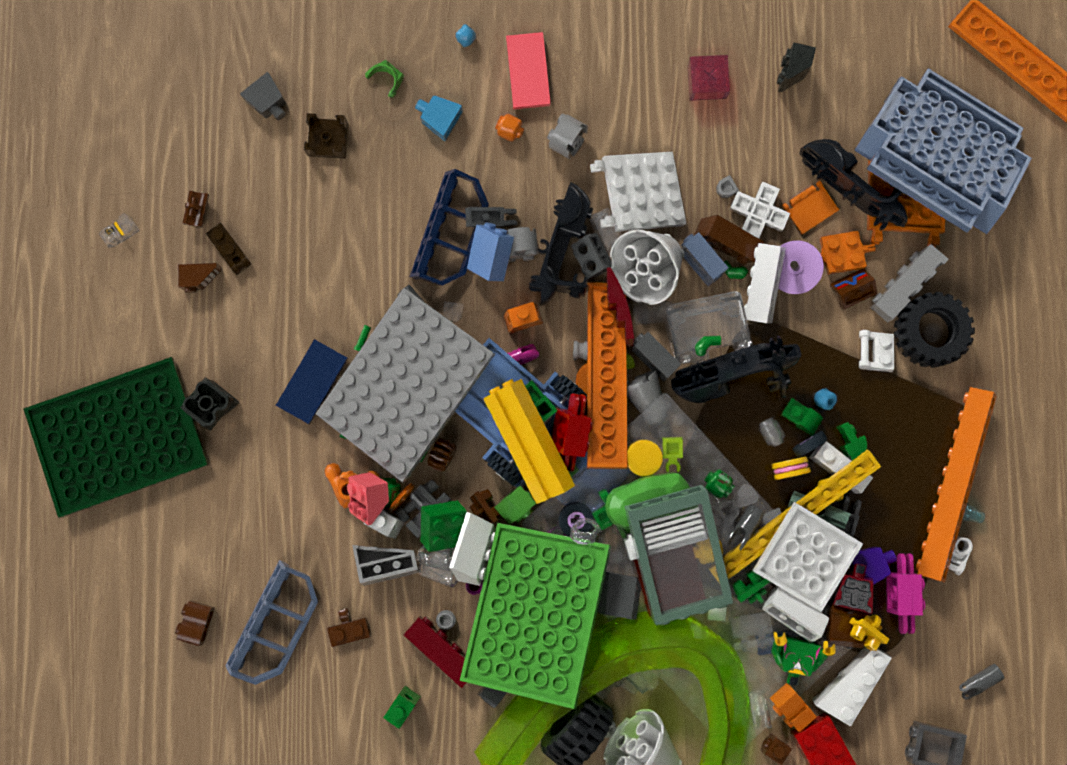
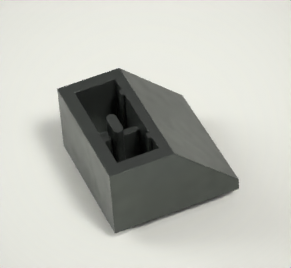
(795, 65)

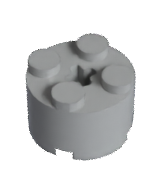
(567, 136)
(524, 244)

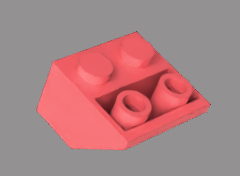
(367, 496)

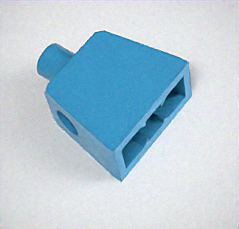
(439, 115)

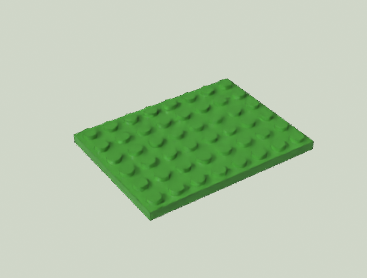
(536, 615)

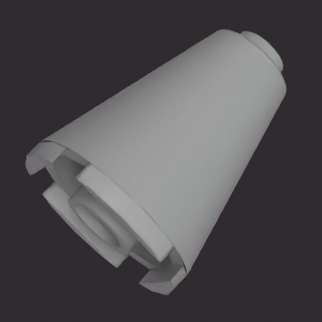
(644, 390)

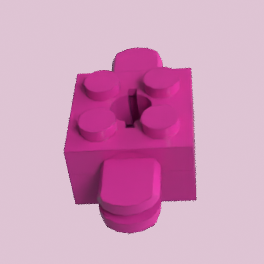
(905, 593)

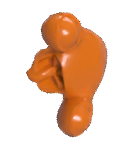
(340, 481)

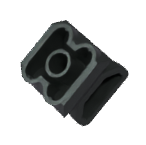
(208, 403)

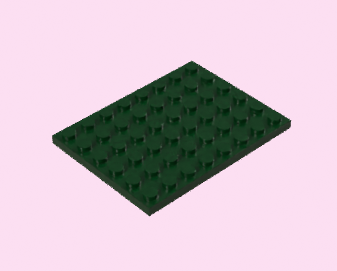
(115, 437)

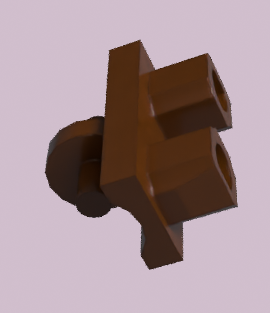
(195, 209)
(481, 508)

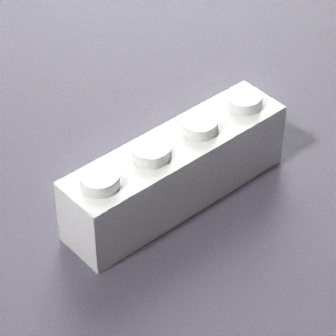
(764, 283)

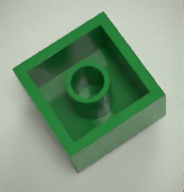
(441, 525)

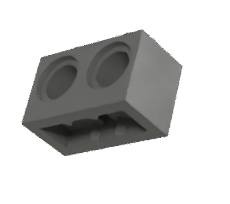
(595, 254)

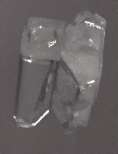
(436, 565)

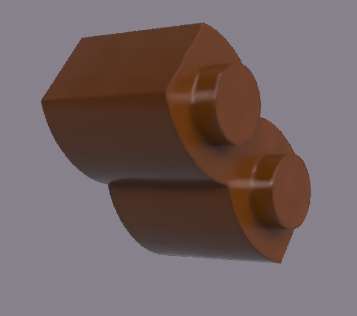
(195, 623)

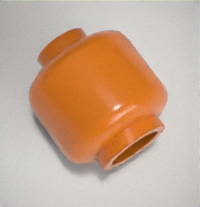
(509, 127)

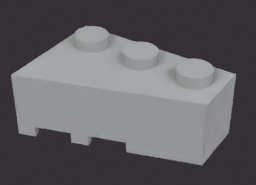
(383, 564)

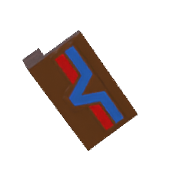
(854, 288)

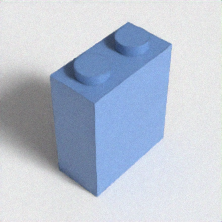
(490, 252)

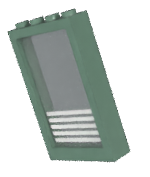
(679, 555)

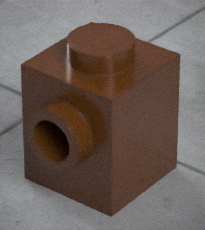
(775, 749)

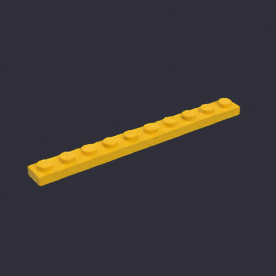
(814, 502)

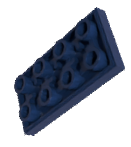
(311, 381)

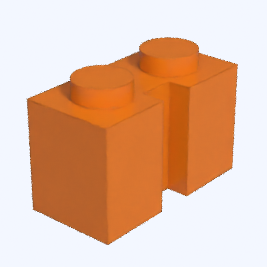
(793, 707)

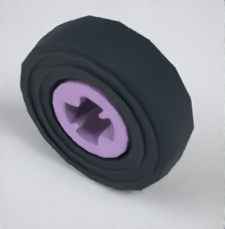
(810, 444)
(569, 511)

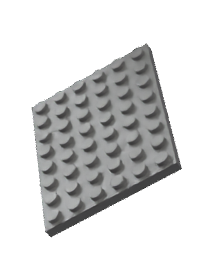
(405, 384)

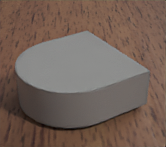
(726, 187)

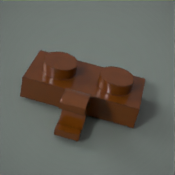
(349, 630)

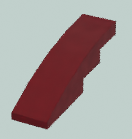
(618, 302)

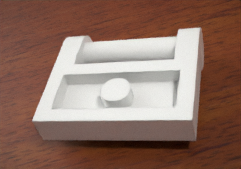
(882, 351)

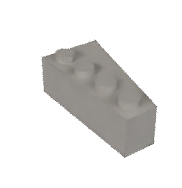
(908, 282)

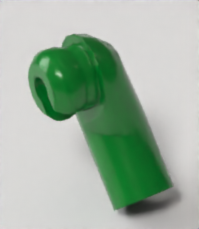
(735, 272)
(705, 342)

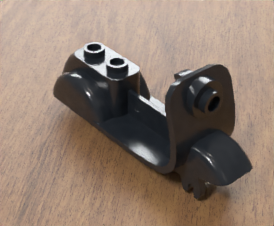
(836, 168)
(571, 220)
(712, 377)

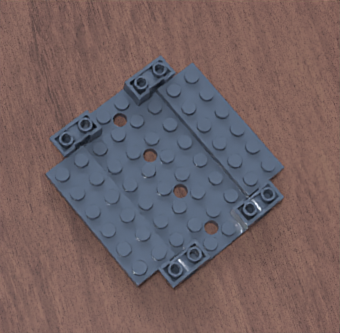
(936, 167)

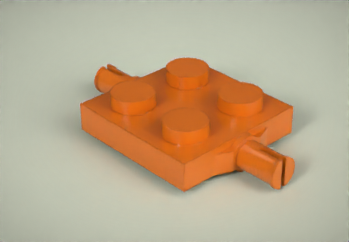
(844, 252)

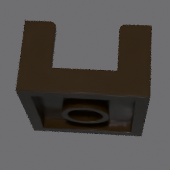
(326, 136)

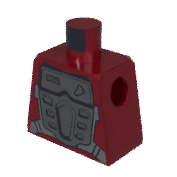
(855, 590)

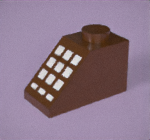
(196, 276)

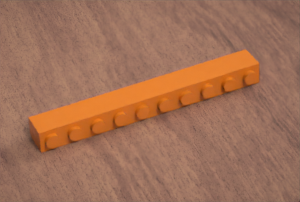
(956, 485)

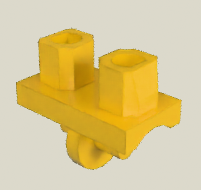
(871, 628)

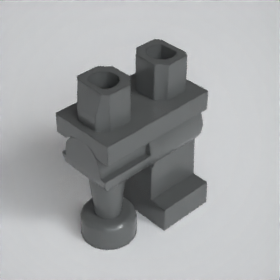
(420, 497)

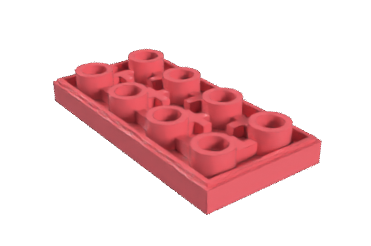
(528, 70)

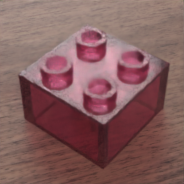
(708, 77)

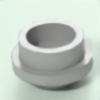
(445, 620)

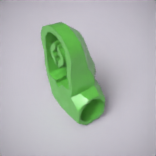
(641, 490)

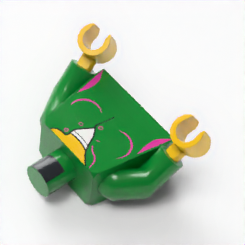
(799, 656)

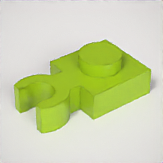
(672, 449)

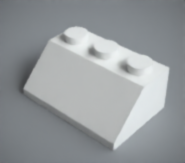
(472, 550)

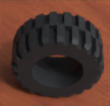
(955, 318)
(578, 732)

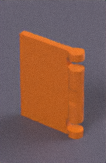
(810, 207)

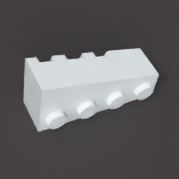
(853, 685)

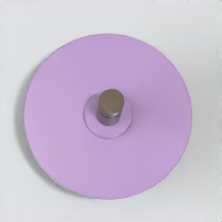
(800, 268)

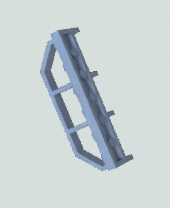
(255, 625)

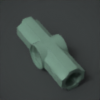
(832, 514)

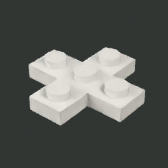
(760, 210)

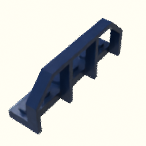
(437, 218)

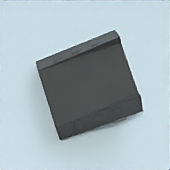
(620, 596)

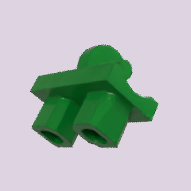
(744, 592)

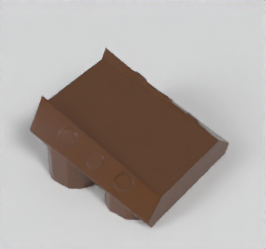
(839, 628)

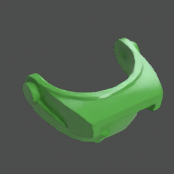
(387, 67)

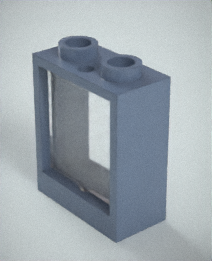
(703, 259)

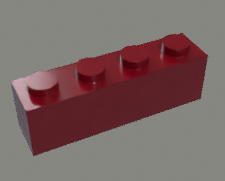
(437, 648)

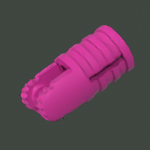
(524, 354)

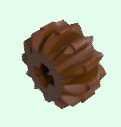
(441, 454)

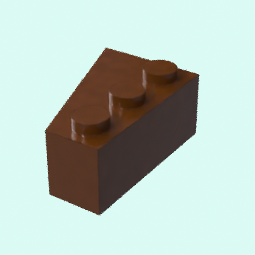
(728, 238)

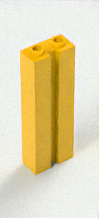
(528, 441)

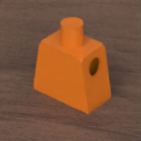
(522, 317)

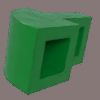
(540, 400)
(803, 417)
(854, 446)

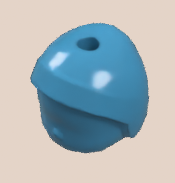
(465, 35)
(825, 399)

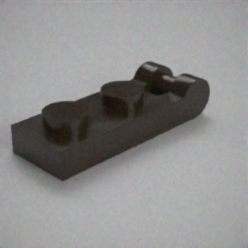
(228, 248)

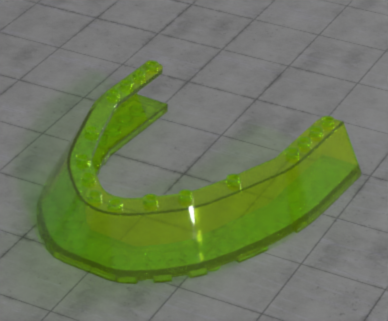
(633, 647)

